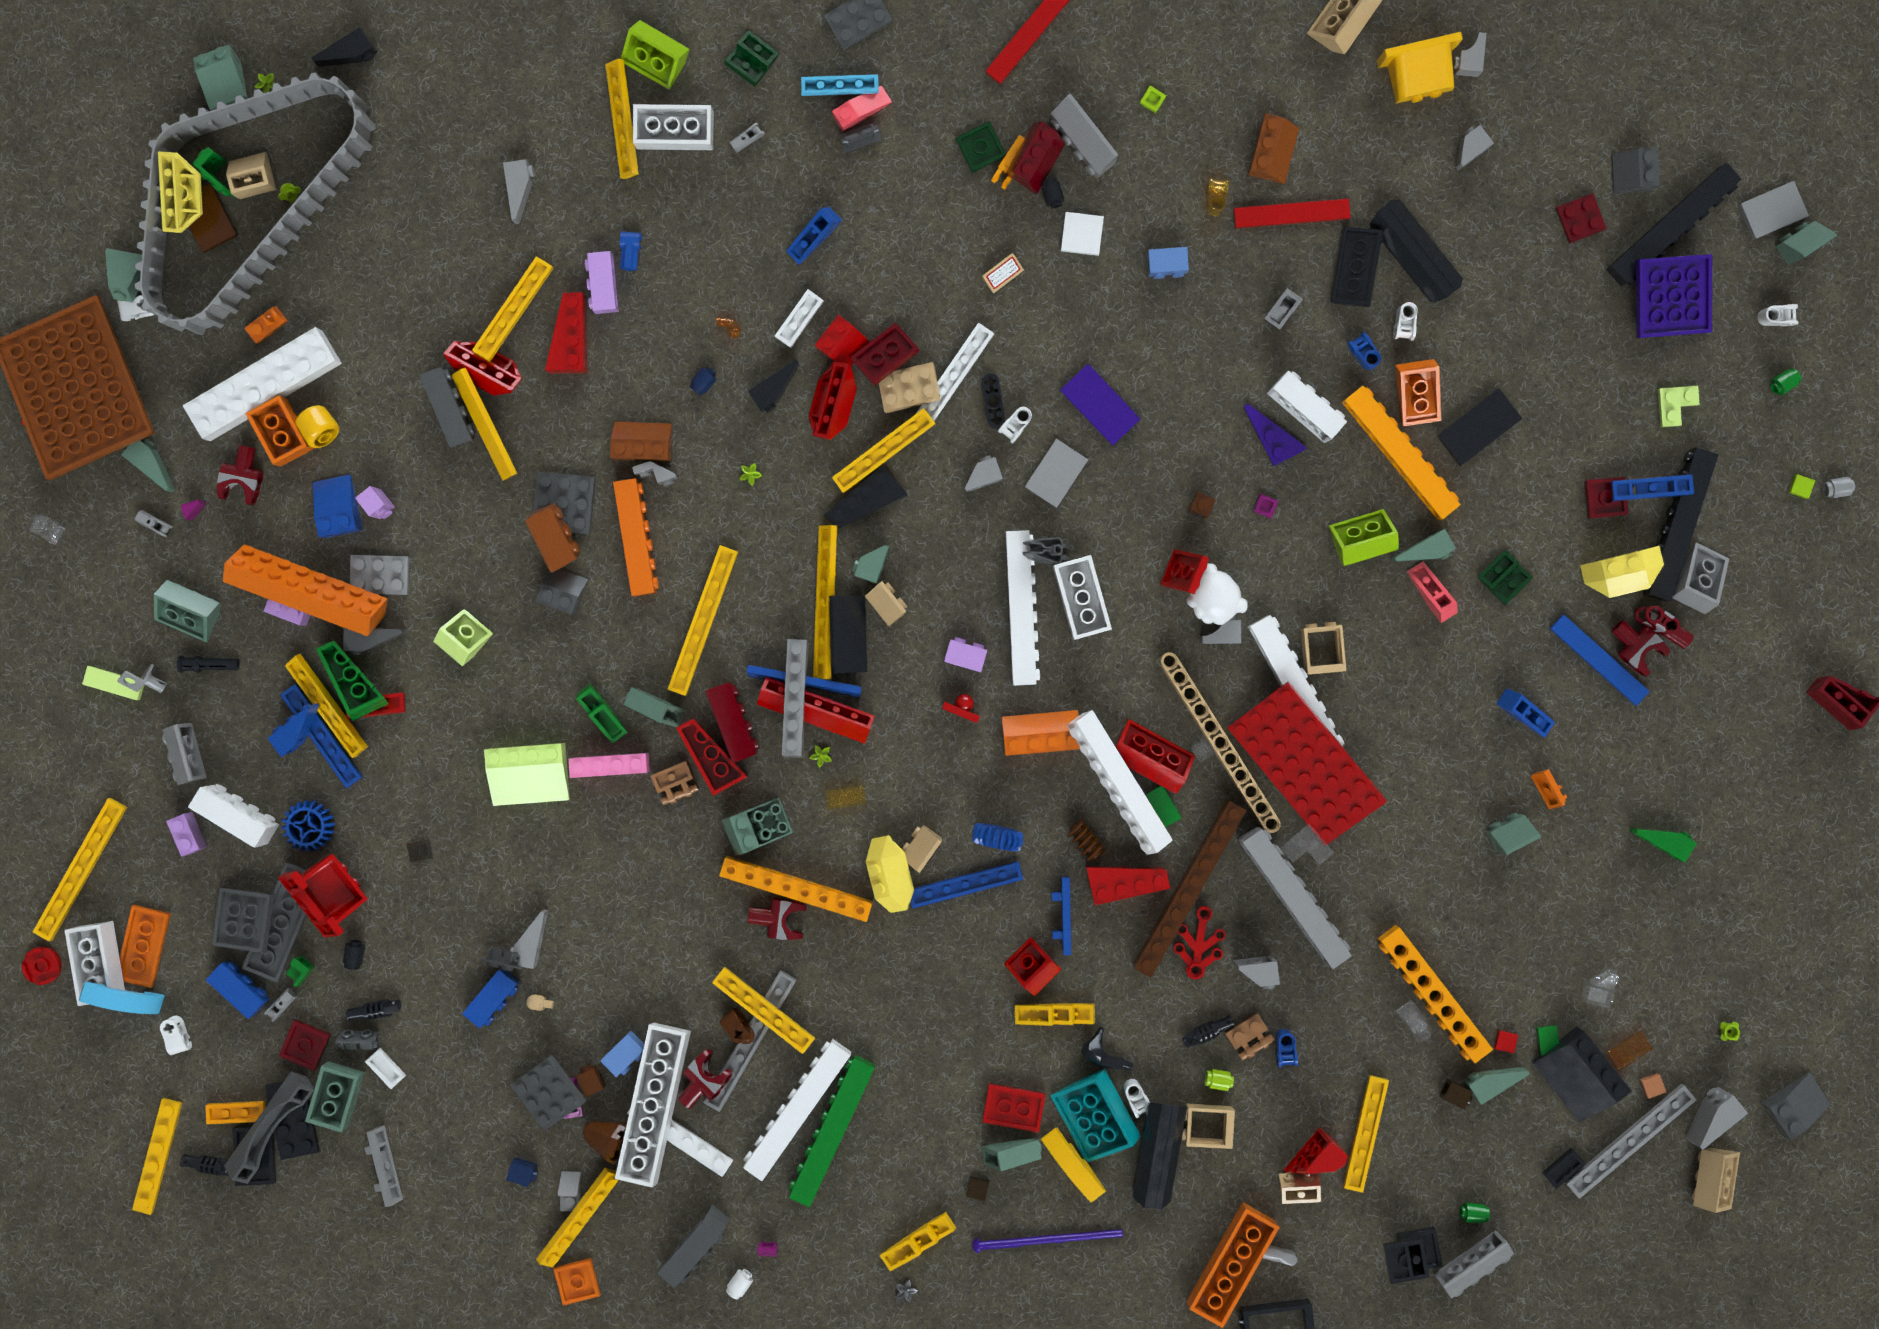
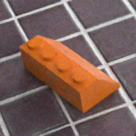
(1038, 733)

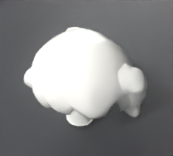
(1217, 597)

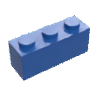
(238, 989)
(491, 998)

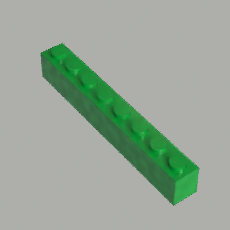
(832, 1130)

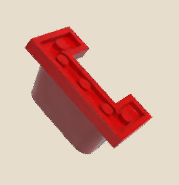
(325, 894)

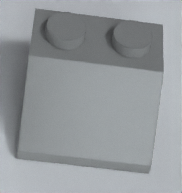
(1260, 970)

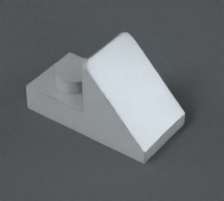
(1283, 308)
(569, 1190)

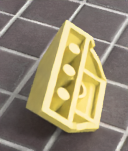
(178, 192)
(1623, 572)
(889, 874)

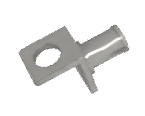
(146, 679)

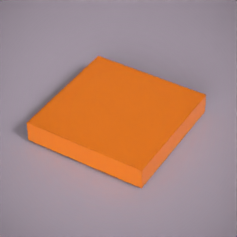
(577, 1281)

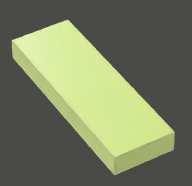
(108, 682)

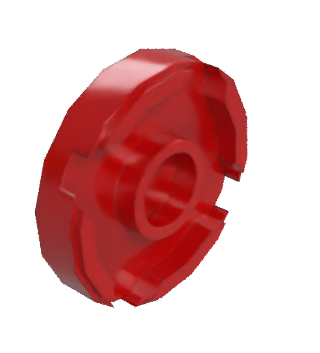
(47, 964)

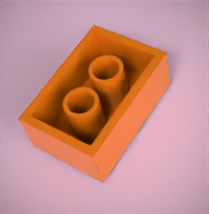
(277, 431)

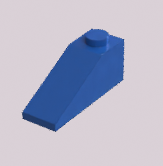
(814, 234)
(1525, 712)

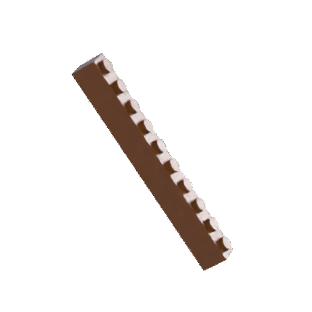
(1188, 888)

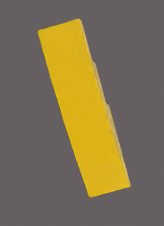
(1054, 1014)
(1073, 1165)
(918, 1241)

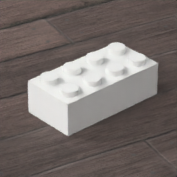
(673, 127)
(1307, 406)
(1082, 597)
(234, 815)
(94, 956)

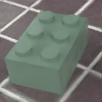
(335, 1096)

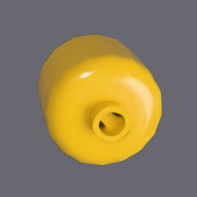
(317, 426)

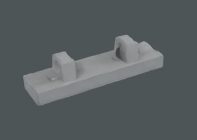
(384, 1166)

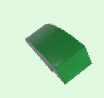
(601, 713)

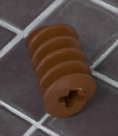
(1085, 841)

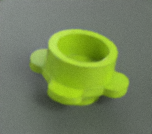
(289, 188)
(1733, 1035)

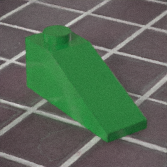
(1670, 842)

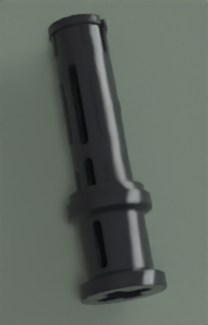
(198, 664)

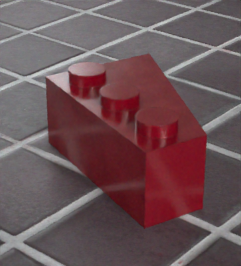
(1844, 702)

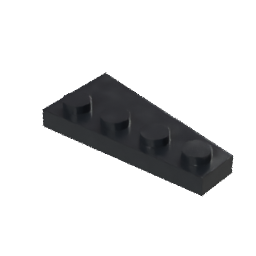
(868, 497)

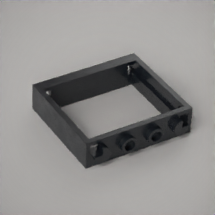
(1274, 1307)

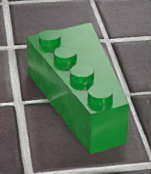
(351, 685)

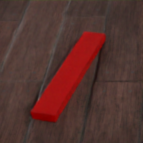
(1025, 39)
(1292, 213)

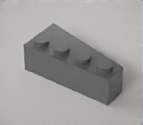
(447, 405)
(694, 1247)

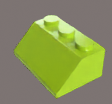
(654, 54)
(1364, 537)

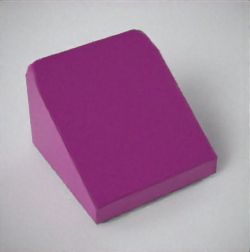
(192, 508)
(768, 1249)

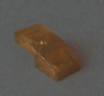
(1628, 1050)

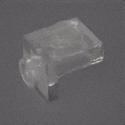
(47, 528)

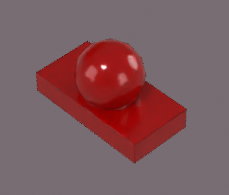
(963, 704)

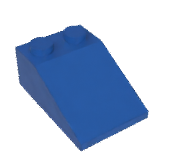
(335, 507)

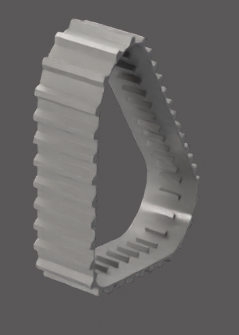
(287, 228)

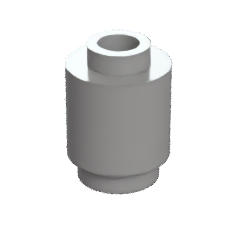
(1838, 487)

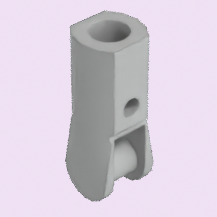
(744, 140)
(152, 522)
(281, 1003)
(1280, 1255)

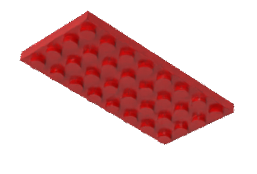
(1307, 763)

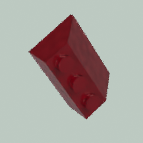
(1036, 156)

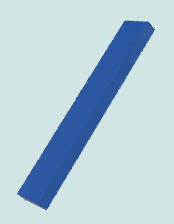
(1599, 660)
(811, 682)
(324, 739)
(966, 884)

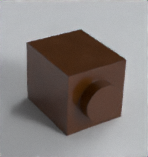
(1201, 505)
(590, 1079)

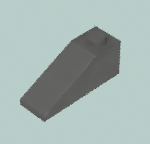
(357, 642)

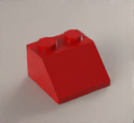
(841, 341)
(1032, 966)

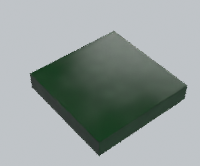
(980, 147)

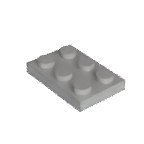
(380, 573)

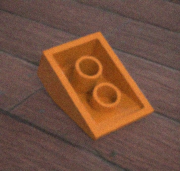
(1419, 392)

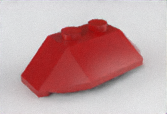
(494, 377)
(832, 401)

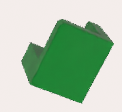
(299, 970)

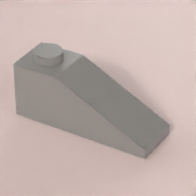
(518, 183)
(530, 942)

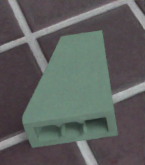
(122, 274)
(654, 707)
(1011, 1153)

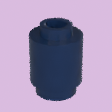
(703, 380)

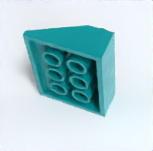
(1096, 1116)

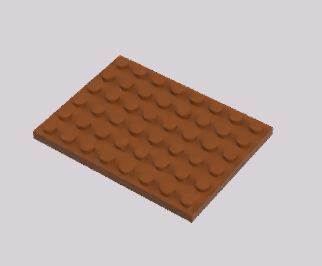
(73, 388)

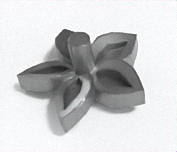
(905, 1290)

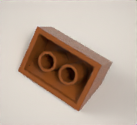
(1273, 149)
(641, 441)
(553, 537)

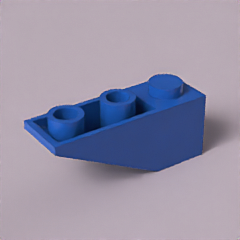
(294, 733)

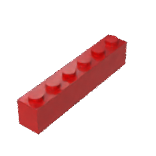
(820, 711)

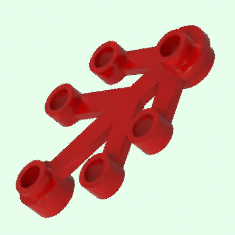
(1199, 945)

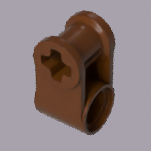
(737, 1027)

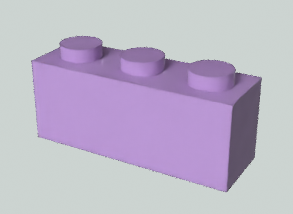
(602, 282)

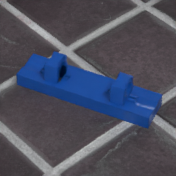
(1652, 487)
(1065, 933)

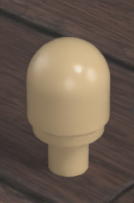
(539, 1002)

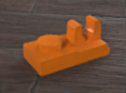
(266, 324)
(1549, 789)

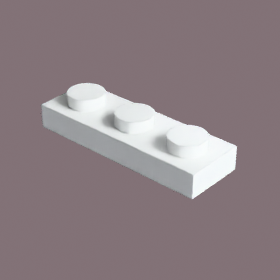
(799, 318)

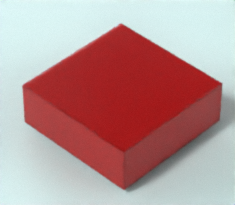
(1506, 1041)

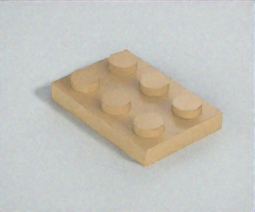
(910, 388)

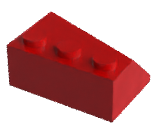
(1318, 1155)

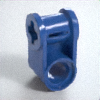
(1364, 350)
(1285, 1052)

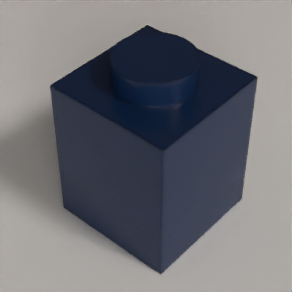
(522, 1172)

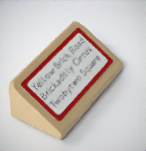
(1002, 273)

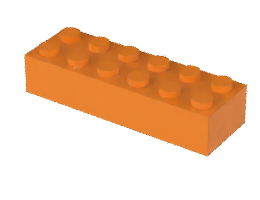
(1232, 1264)

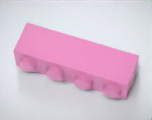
(609, 765)

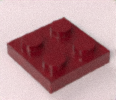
(1581, 218)
(1600, 501)
(304, 1045)

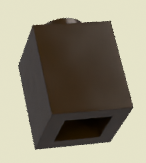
(1456, 1094)

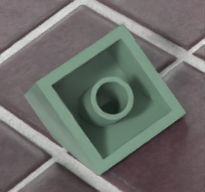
(1804, 242)
(871, 565)
(1512, 833)

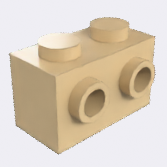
(1299, 1188)

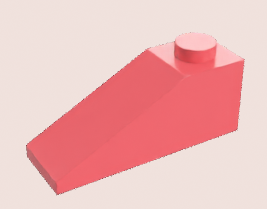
(859, 109)
(1433, 592)

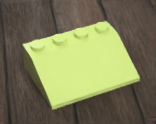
(527, 774)

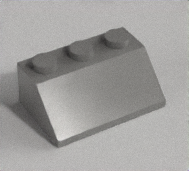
(183, 753)

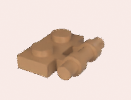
(672, 777)
(1245, 1032)

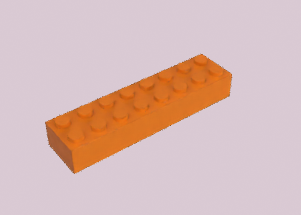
(305, 590)

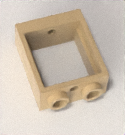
(1339, 643)
(1228, 1127)

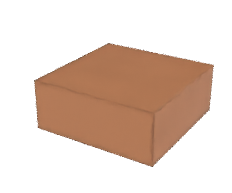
(1653, 1085)

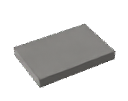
(1773, 210)
(1056, 473)

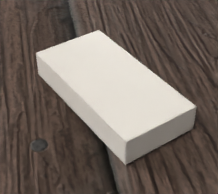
(385, 1068)

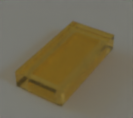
(845, 797)

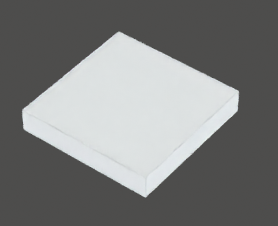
(1082, 233)

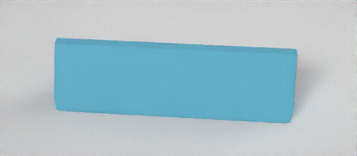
(839, 85)

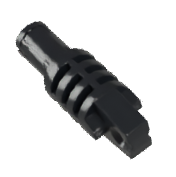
(374, 1010)
(1207, 1032)
(205, 1164)

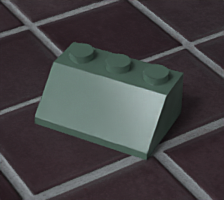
(186, 610)

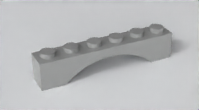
(794, 698)

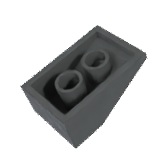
(1796, 1106)

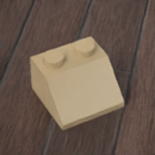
(921, 847)

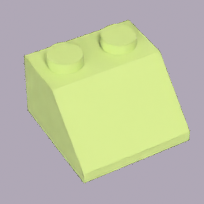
(462, 637)

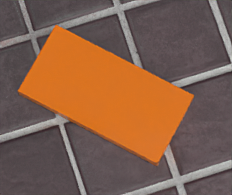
(143, 945)

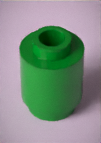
(1785, 381)
(1474, 1213)

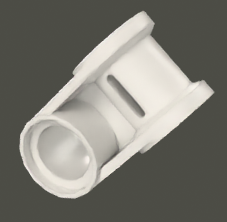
(133, 310)
(1781, 315)
(1405, 326)
(1015, 425)
(175, 1037)
(1137, 1100)

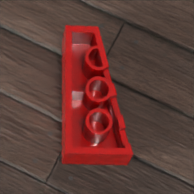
(569, 338)
(710, 757)
(1124, 882)

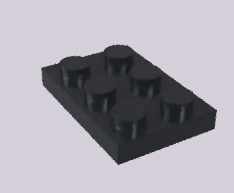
(267, 1170)

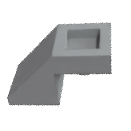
(662, 475)

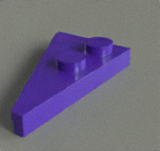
(1276, 441)

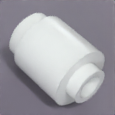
(739, 1284)

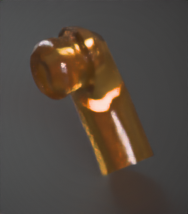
(731, 325)

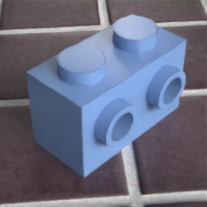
(1167, 262)
(623, 1054)

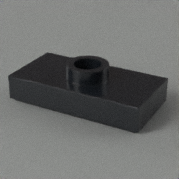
(1563, 1168)

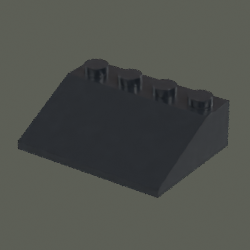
(1581, 1075)

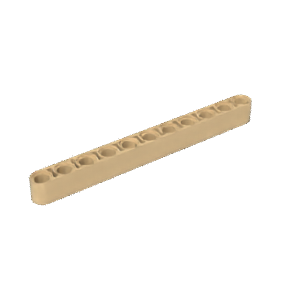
(1227, 747)

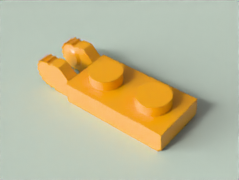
(1004, 165)

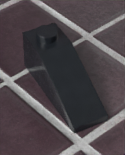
(348, 50)
(771, 390)

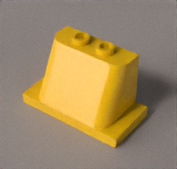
(1421, 67)

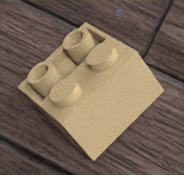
(250, 176)
(885, 603)

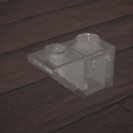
(1599, 988)
(1415, 1021)

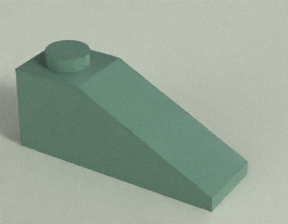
(148, 460)
(1433, 547)
(1491, 1083)

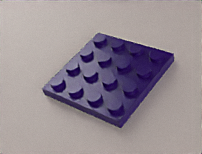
(1673, 296)

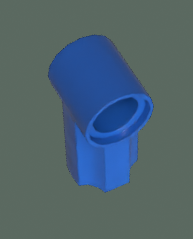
(629, 250)

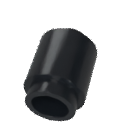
(1052, 193)
(353, 954)

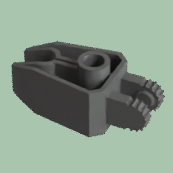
(1046, 550)

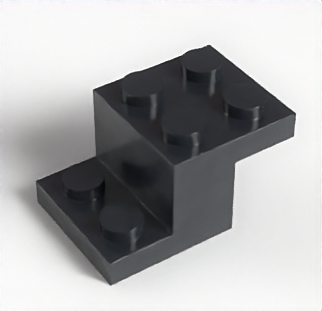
(1412, 1255)

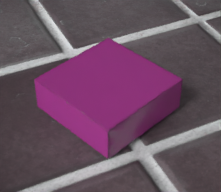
(1265, 506)

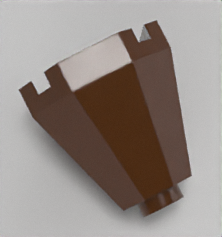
(605, 1138)

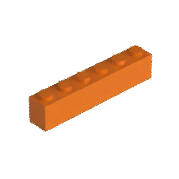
(635, 537)

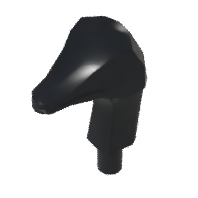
(1094, 1052)

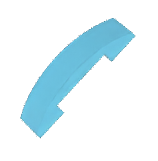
(121, 1000)

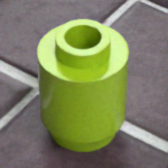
(1219, 1079)

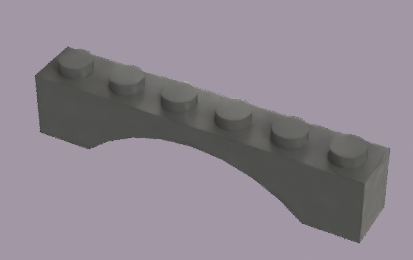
(248, 1154)

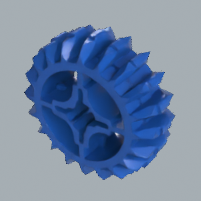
(305, 833)
(997, 837)

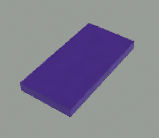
(1100, 404)

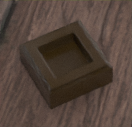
(977, 1188)

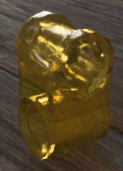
(1217, 192)

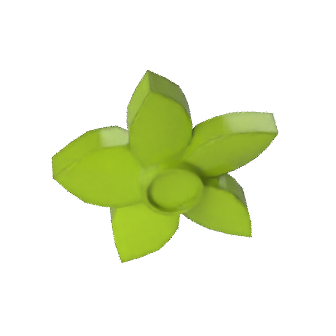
(266, 82)
(750, 474)
(821, 755)

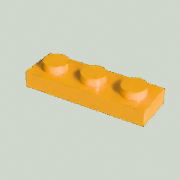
(234, 1112)

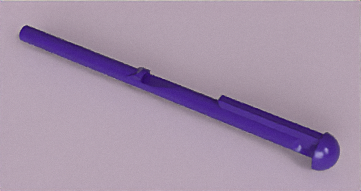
(1060, 1238)

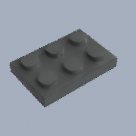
(857, 20)

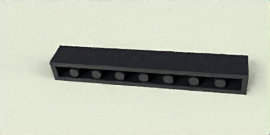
(1675, 222)
(1682, 523)

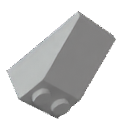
(1701, 579)
(1714, 1117)

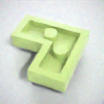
(1672, 400)

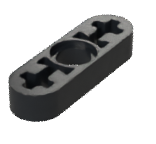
(990, 416)

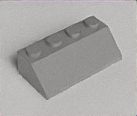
(1083, 137)
(1474, 1264)

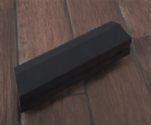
(1416, 251)
(1158, 1154)

